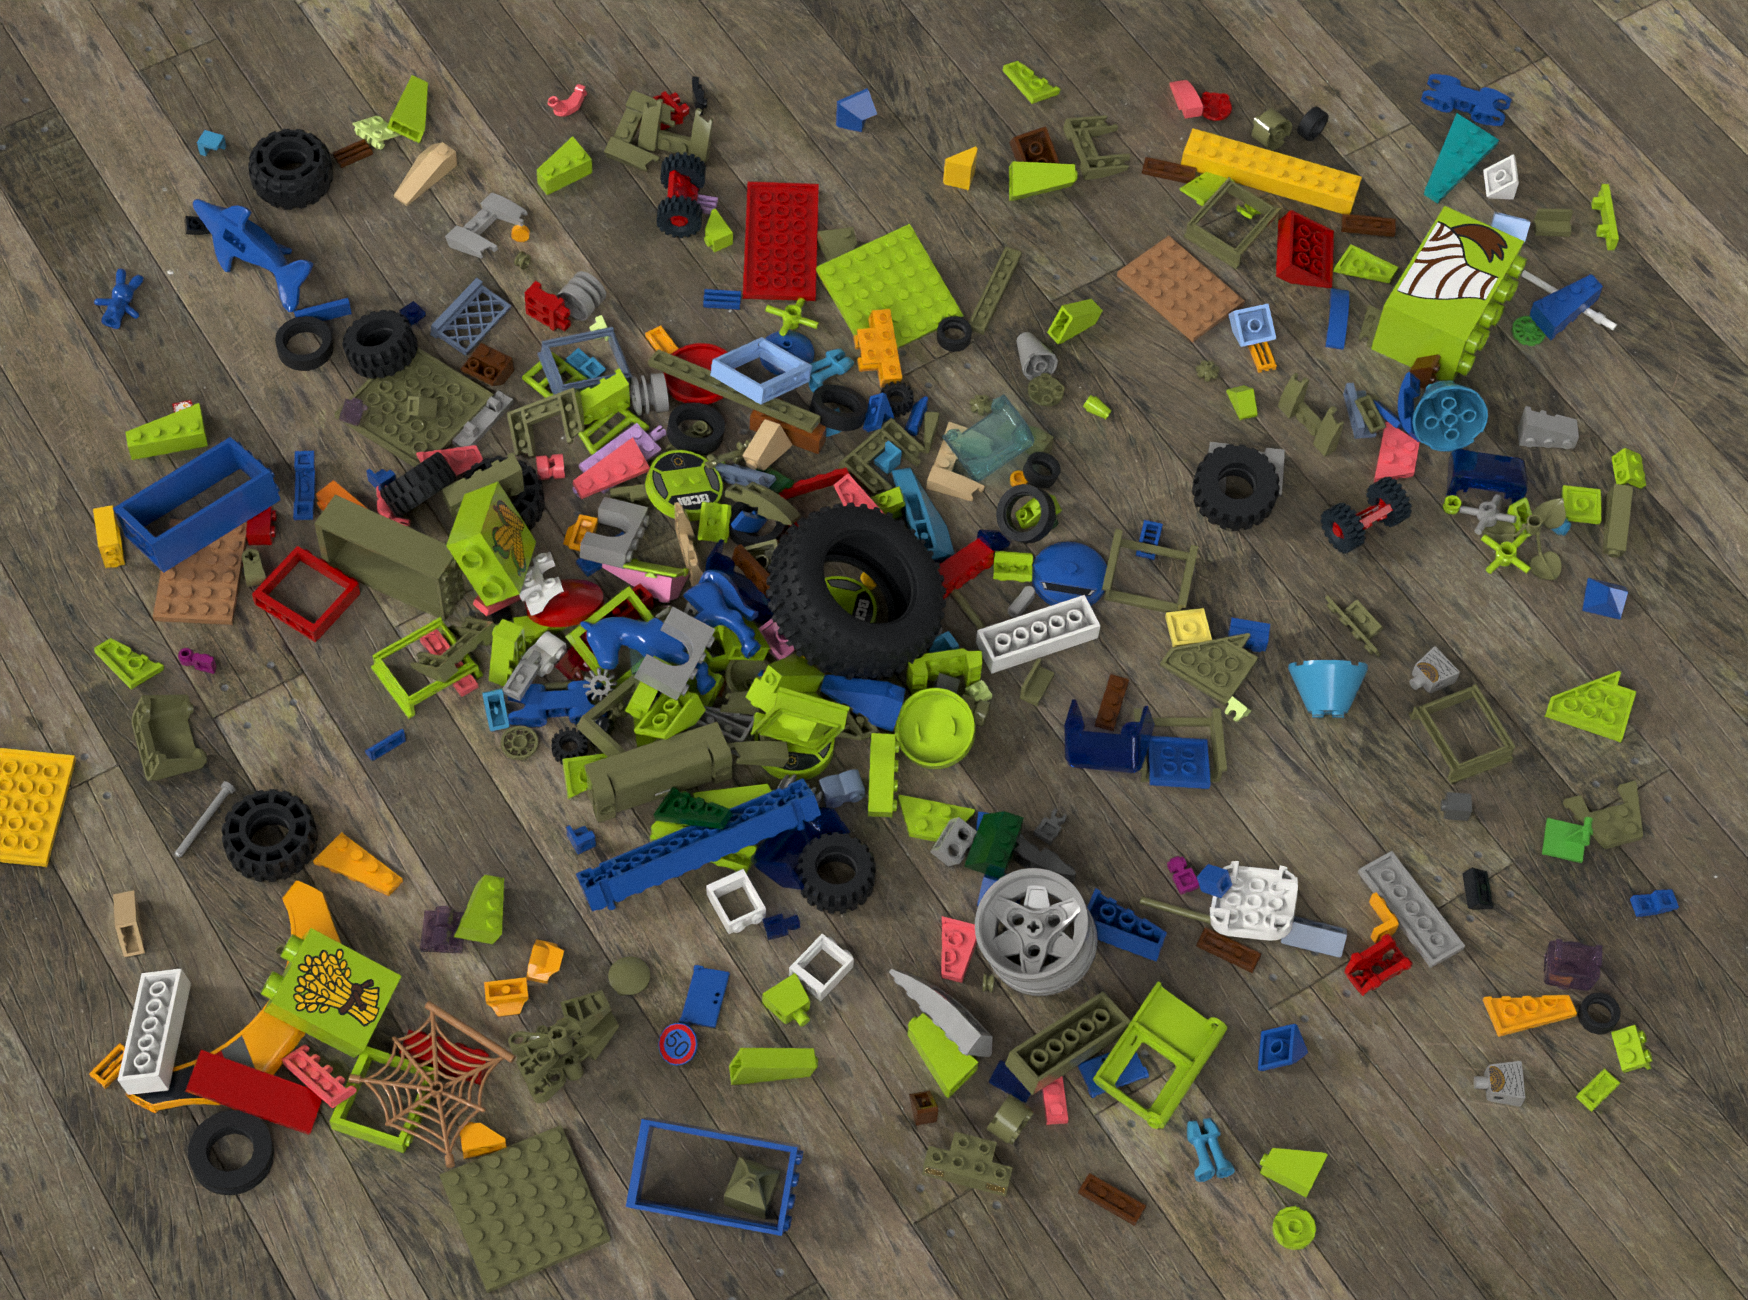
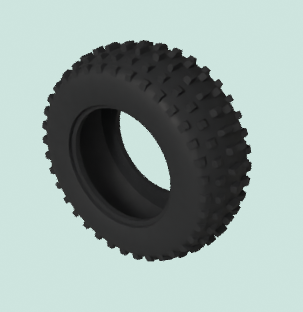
(821, 626)

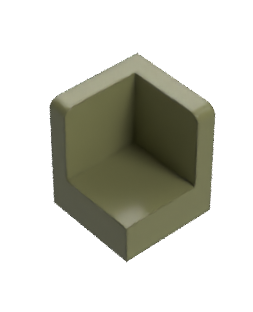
(421, 406)

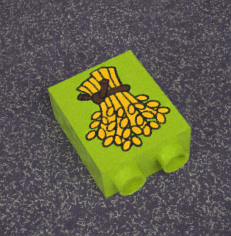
(330, 992)

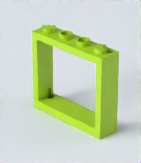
(583, 650)
(338, 1119)

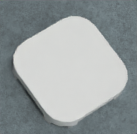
(1256, 904)

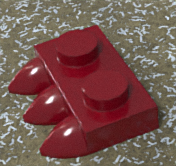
(572, 662)

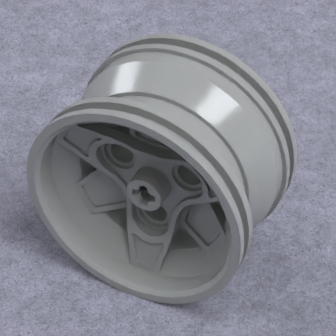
(1035, 932)

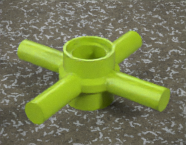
(792, 317)
(1506, 553)

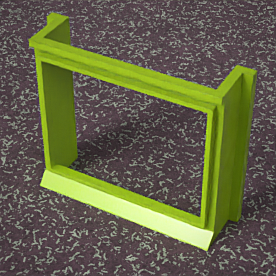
(407, 702)
(806, 708)

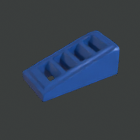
(1153, 526)

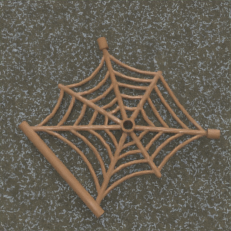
(493, 1062)

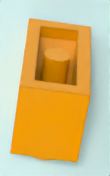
(480, 1140)

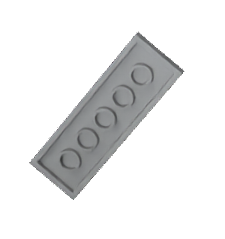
(1413, 909)

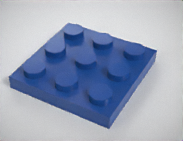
(1178, 762)

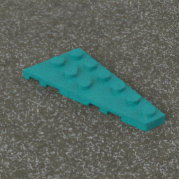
(1461, 152)

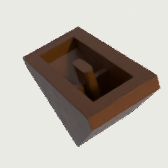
(923, 1107)

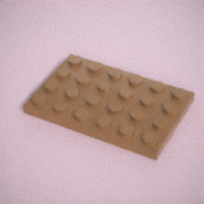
(1180, 288)
(204, 584)

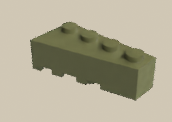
(836, 242)
(506, 472)

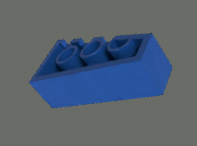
(1563, 306)
(1124, 929)

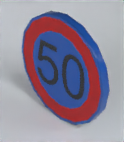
(678, 1044)

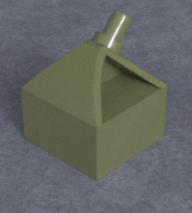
(752, 1187)

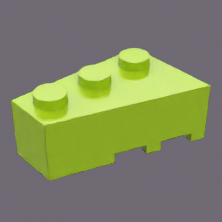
(484, 912)

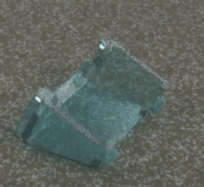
(991, 440)

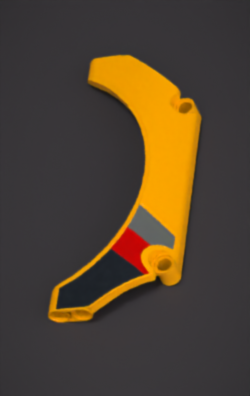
(266, 1037)

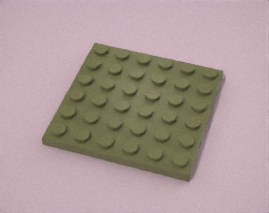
(405, 434)
(524, 1208)

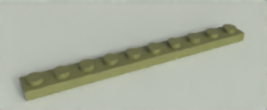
(701, 377)

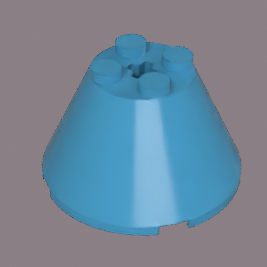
(1449, 416)
(1327, 685)

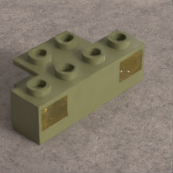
(968, 1164)

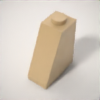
(766, 446)
(128, 923)

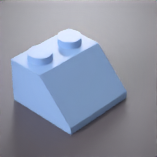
(1511, 225)
(1252, 325)

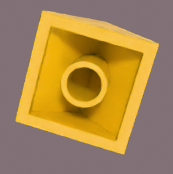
(960, 169)

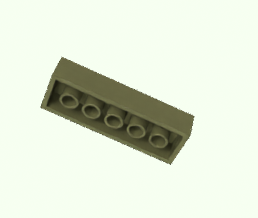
(1067, 1043)

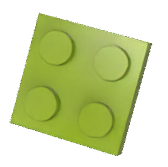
(1582, 504)

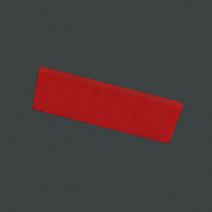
(254, 1092)

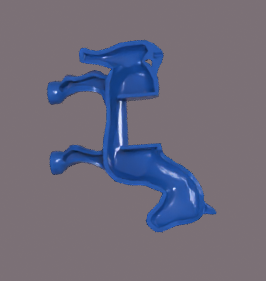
(717, 603)

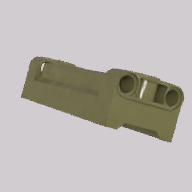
(655, 768)

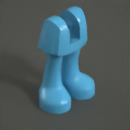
(836, 363)
(1206, 1170)

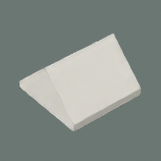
(1502, 179)

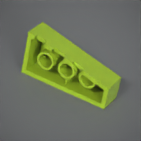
(168, 434)

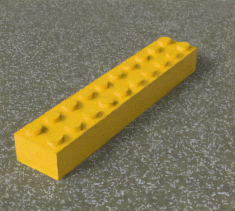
(1272, 171)

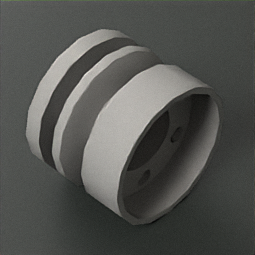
(582, 295)
(649, 394)

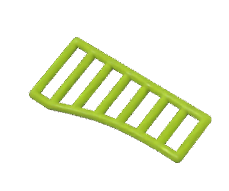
(577, 376)

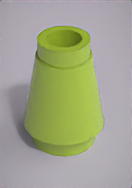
(1097, 407)

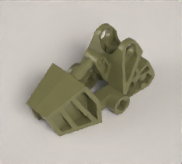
(587, 1021)

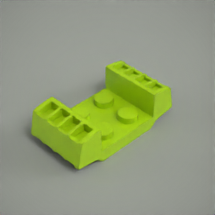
(949, 662)

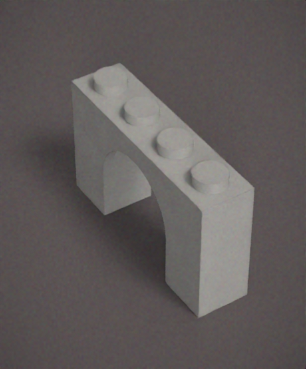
(619, 549)
(673, 679)

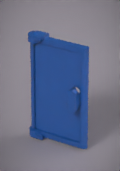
(702, 1004)
(1133, 1072)

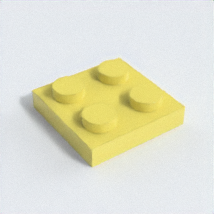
(1188, 627)

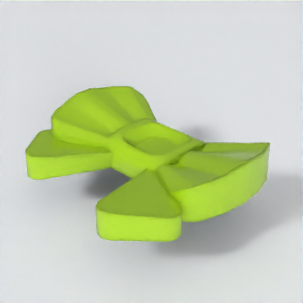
(1249, 213)

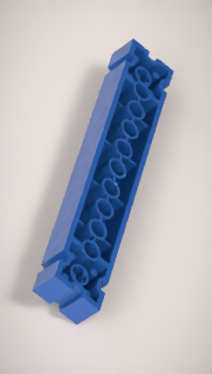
(697, 845)

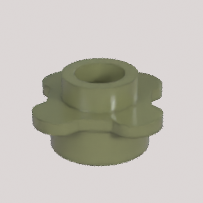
(700, 425)

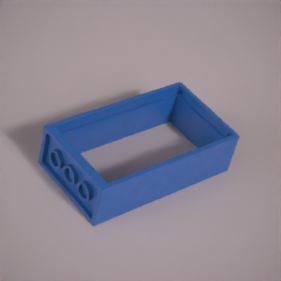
(209, 522)
(640, 1164)

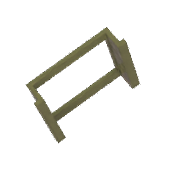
(1216, 246)
(1145, 602)
(1216, 733)
(1479, 764)

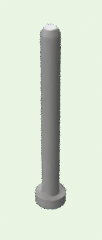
(227, 789)

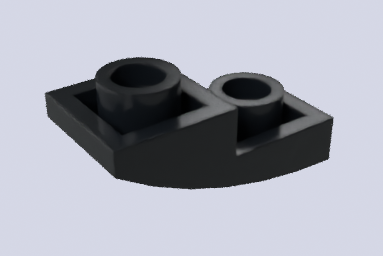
(698, 95)
(195, 226)

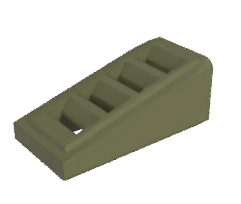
(931, 422)

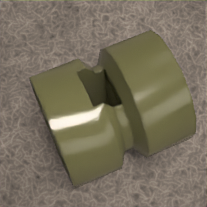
(978, 708)

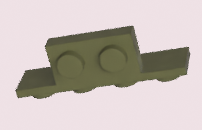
(1361, 622)

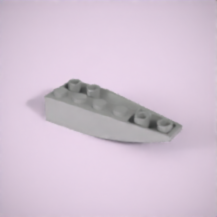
(947, 1014)

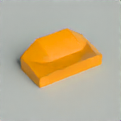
(578, 530)
(544, 961)
(506, 996)

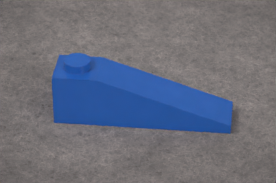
(872, 698)

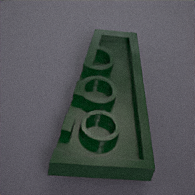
(687, 810)

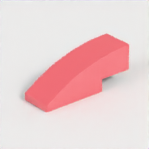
(1187, 98)

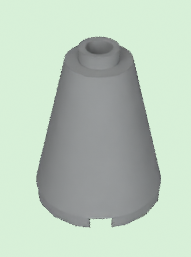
(1035, 356)

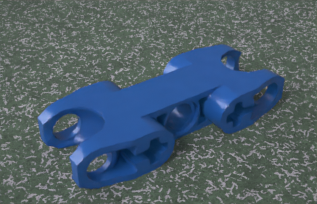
(1479, 104)
(549, 704)

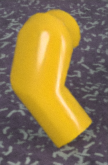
(867, 581)

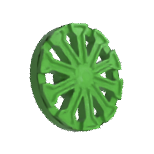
(1527, 330)

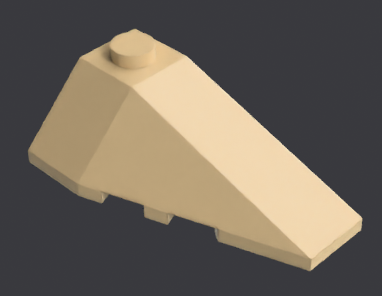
(426, 171)

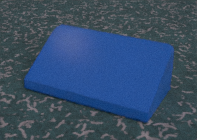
(916, 416)
(386, 745)

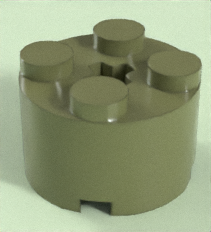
(1271, 129)
(1009, 1119)

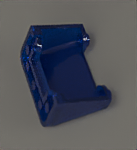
(1487, 473)

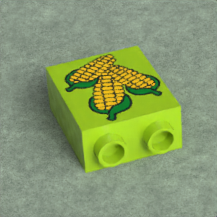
(491, 544)

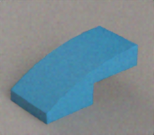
(582, 363)

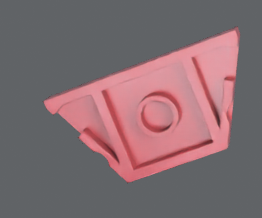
(1396, 454)

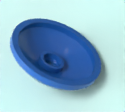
(792, 342)

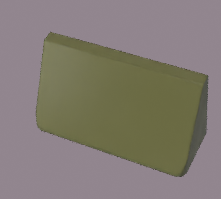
(1370, 414)

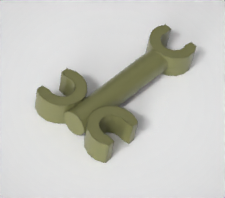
(735, 455)

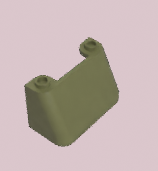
(165, 736)

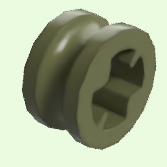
(522, 260)
(988, 982)

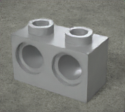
(951, 839)

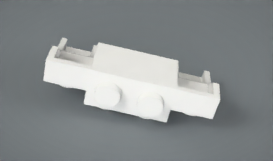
(537, 590)

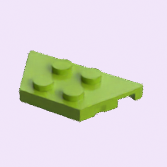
(929, 818)

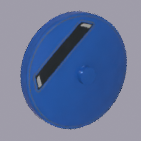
(1068, 572)

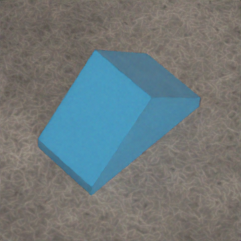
(495, 709)

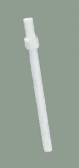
(1598, 317)

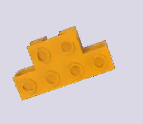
(879, 348)

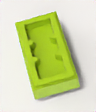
(1598, 1090)

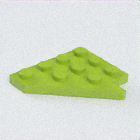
(1595, 707)

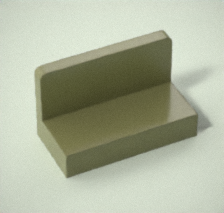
(1553, 222)
(1036, 684)

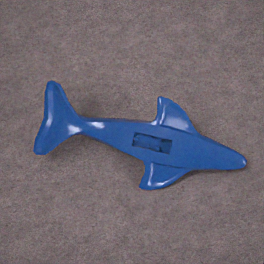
(239, 237)

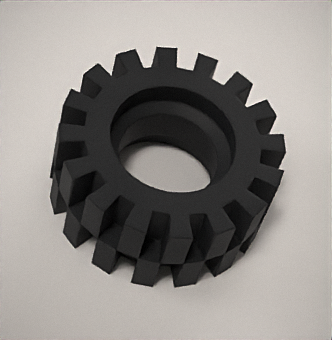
(902, 391)
(569, 736)

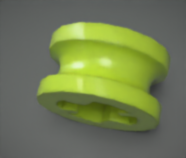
(1452, 500)

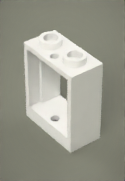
(727, 885)
(810, 983)

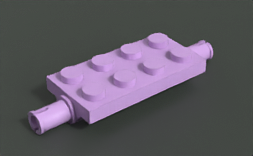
(644, 441)

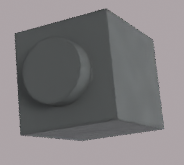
(1456, 806)

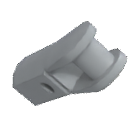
(1022, 602)

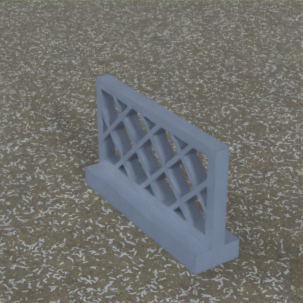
(456, 311)

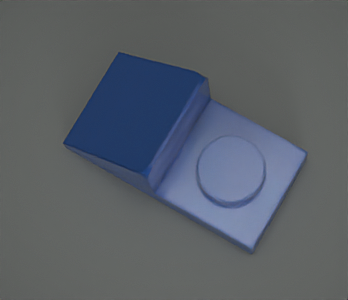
(877, 413)

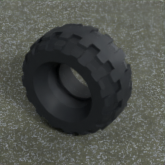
(296, 186)

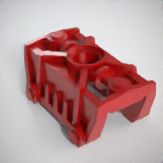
(1373, 957)

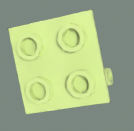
(374, 131)

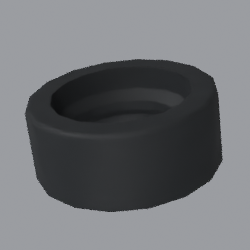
(1313, 123)
(957, 323)
(1045, 460)
(1604, 1000)

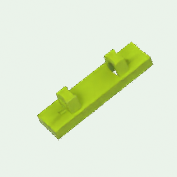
(1608, 228)

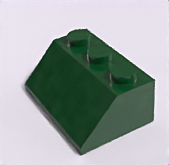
(994, 843)

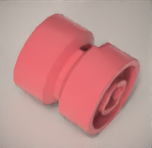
(544, 464)

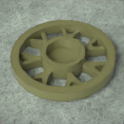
(519, 742)

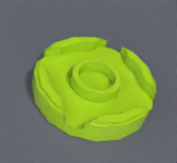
(1294, 1228)

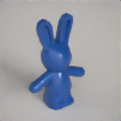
(121, 296)

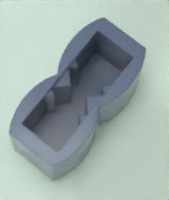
(842, 788)

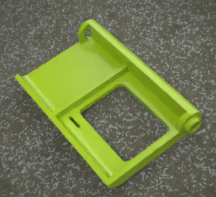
(1176, 1034)

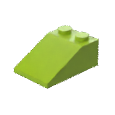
(670, 716)

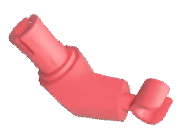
(569, 106)
(384, 510)

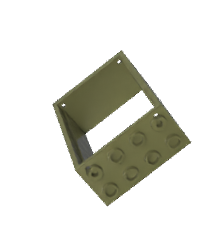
(390, 557)

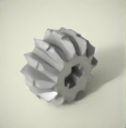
(598, 691)

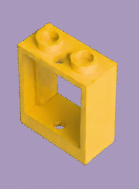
(108, 537)

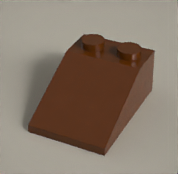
(1034, 147)

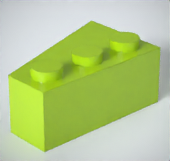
(564, 167)
(605, 398)
(507, 651)

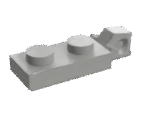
(523, 676)

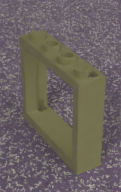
(595, 732)

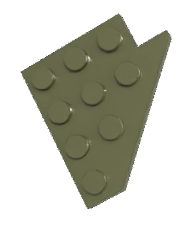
(1212, 665)

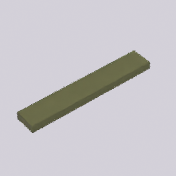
(994, 290)

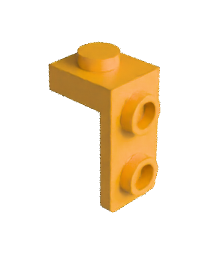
(1389, 920)

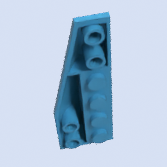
(923, 515)

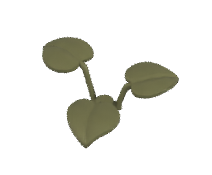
(1550, 514)

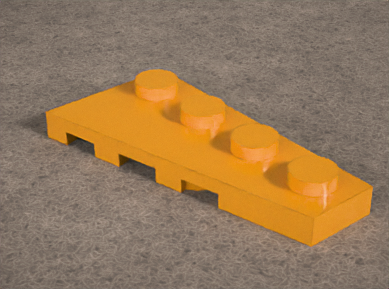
(358, 865)
(1519, 1014)

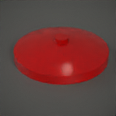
(701, 355)
(571, 606)

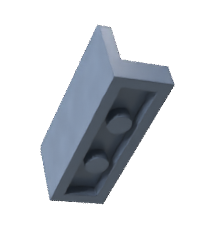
(1357, 422)
(743, 475)
(1316, 937)

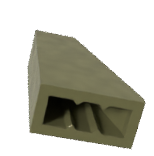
(1617, 519)

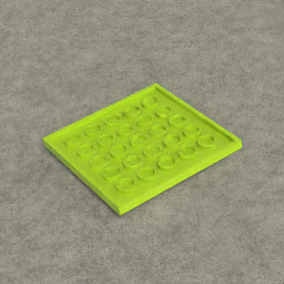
(893, 276)

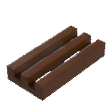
(351, 152)

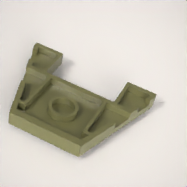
(1613, 824)

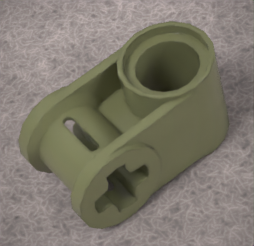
(253, 568)

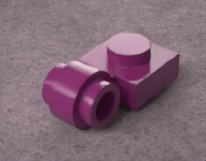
(201, 662)
(1184, 879)

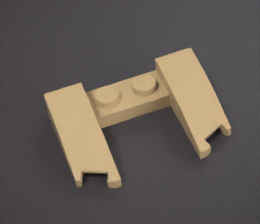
(942, 477)
(686, 538)

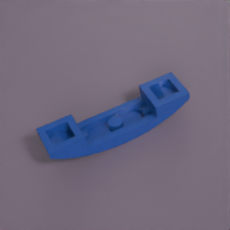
(1337, 318)
(1409, 390)
(304, 485)

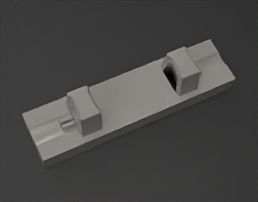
(483, 421)

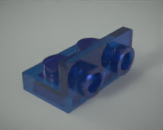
(1008, 1082)

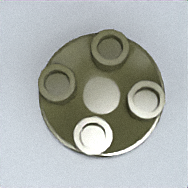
(1045, 390)
(629, 976)

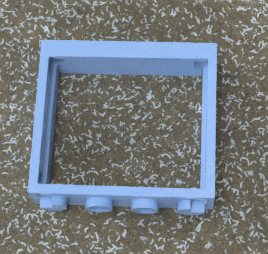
(796, 370)

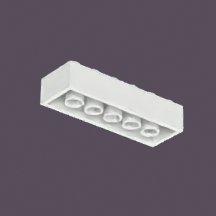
(1038, 634)
(154, 1032)

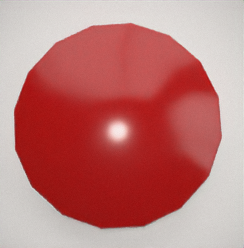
(1215, 106)

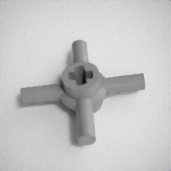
(1488, 514)

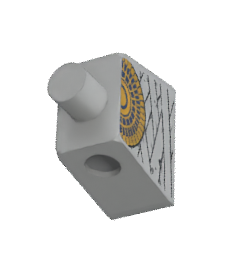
(1433, 672)
(1503, 1083)

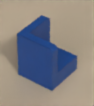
(380, 478)
(581, 839)
(1214, 880)

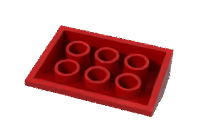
(1304, 251)

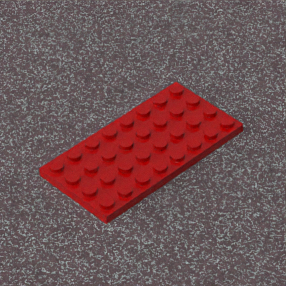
(781, 241)

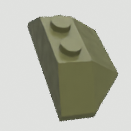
(856, 725)

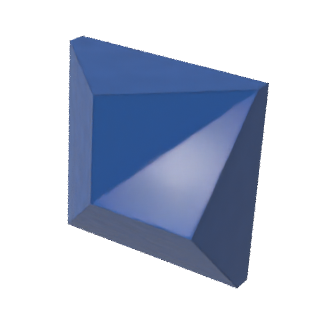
(855, 110)
(1604, 598)
(1281, 1047)

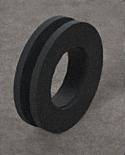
(238, 1180)

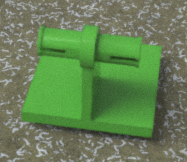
(1566, 839)

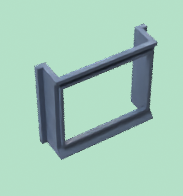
(551, 370)

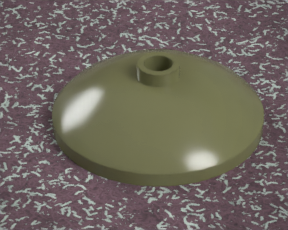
(742, 673)

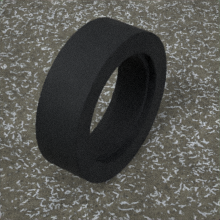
(301, 325)
(845, 397)
(700, 412)
(1005, 507)
(746, 540)

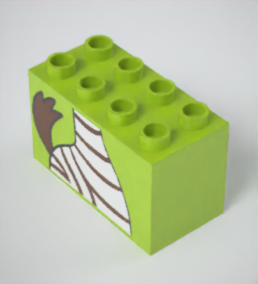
(1450, 294)

